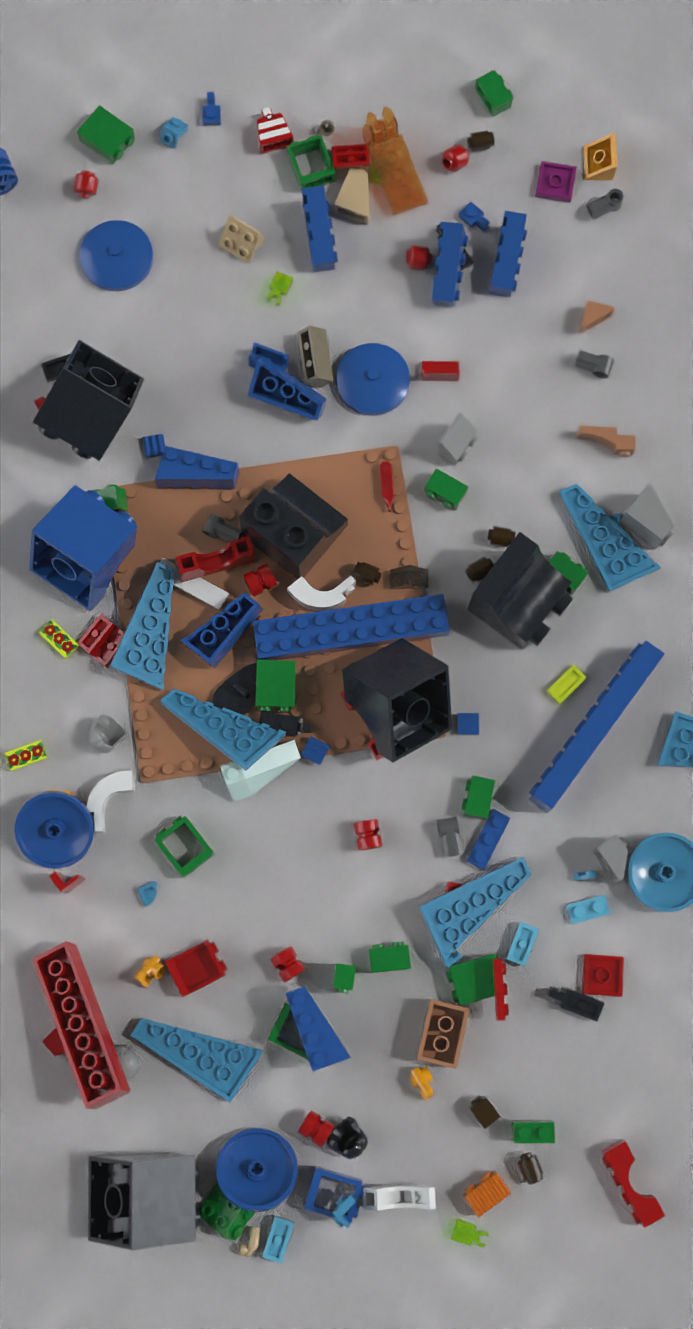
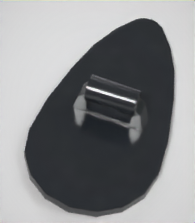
(238, 691)

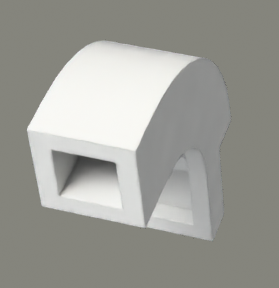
(320, 600)
(104, 790)
(399, 1196)

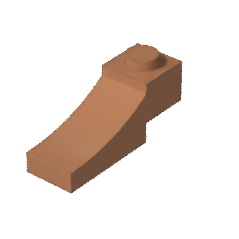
(621, 444)

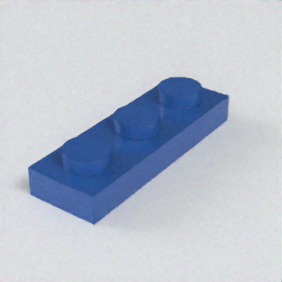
(488, 839)

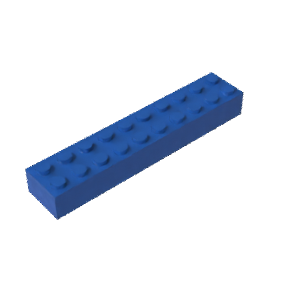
(351, 628)
(598, 723)

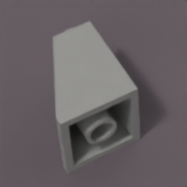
(648, 518)

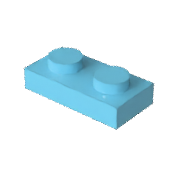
(588, 909)
(522, 944)
(278, 1239)

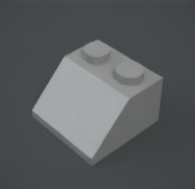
(457, 440)
(612, 857)

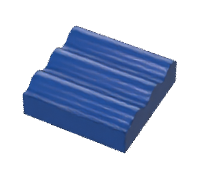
(154, 445)
(467, 723)
(315, 750)

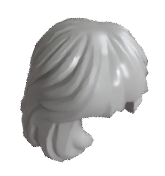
(106, 734)
(129, 1060)

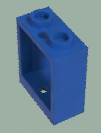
(318, 1173)

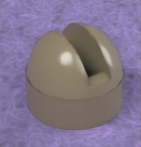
(323, 126)

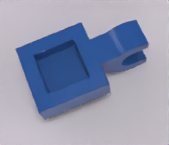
(212, 113)
(474, 216)

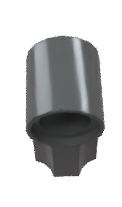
(605, 205)
(599, 365)
(218, 528)
(449, 831)

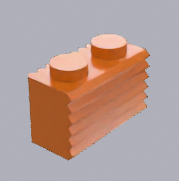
(486, 1193)

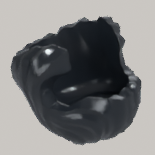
(348, 1139)

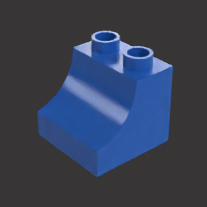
(81, 546)

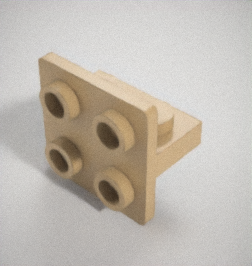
(240, 239)

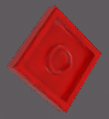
(603, 975)

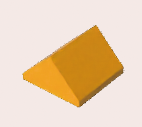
(601, 158)

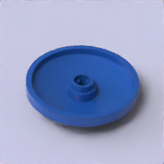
(116, 255)
(372, 379)
(54, 829)
(256, 1170)

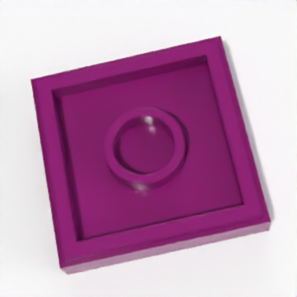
(556, 181)

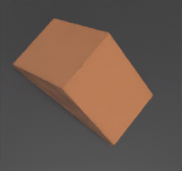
(594, 314)

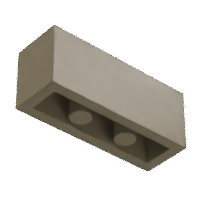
(315, 356)

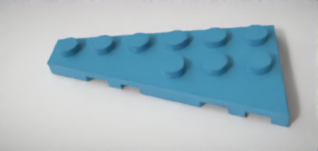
(609, 546)
(146, 636)
(226, 730)
(678, 743)
(464, 909)
(208, 1059)

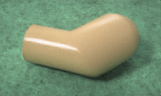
(252, 1244)

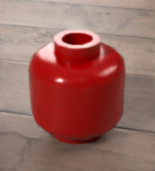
(455, 158)
(86, 184)
(418, 257)

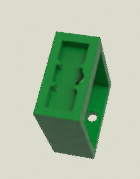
(318, 178)
(194, 863)
(277, 1028)

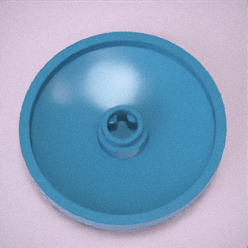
(662, 872)

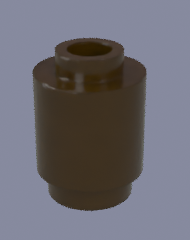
(480, 140)
(500, 536)
(479, 569)
(367, 573)
(530, 1168)

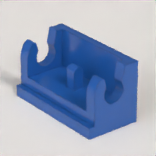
(276, 357)

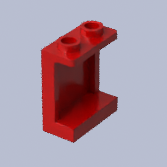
(196, 967)

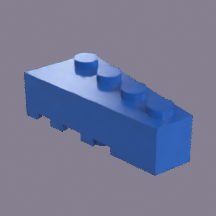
(318, 229)
(507, 254)
(449, 264)
(285, 391)
(190, 469)
(223, 630)
(317, 1035)

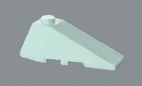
(248, 782)

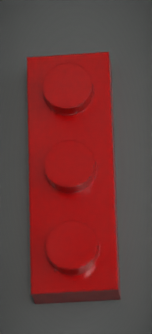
(500, 990)

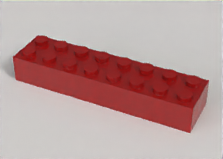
(81, 1025)

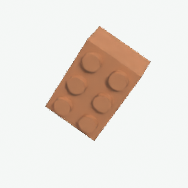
(442, 1033)

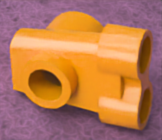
(151, 968)
(420, 1079)

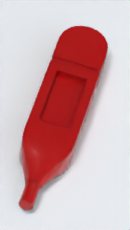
(387, 483)

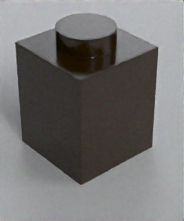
(484, 1111)

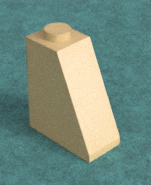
(354, 196)

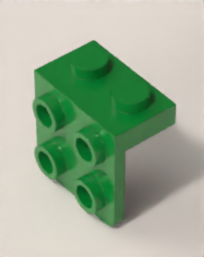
(223, 1215)

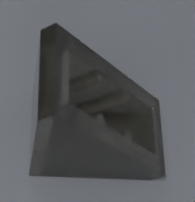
(409, 578)

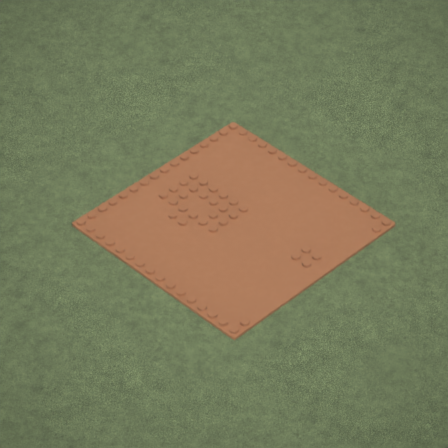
(172, 526)

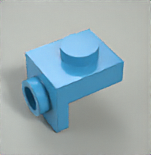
(173, 131)
(344, 1204)

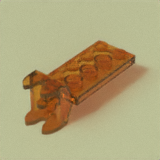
(393, 162)

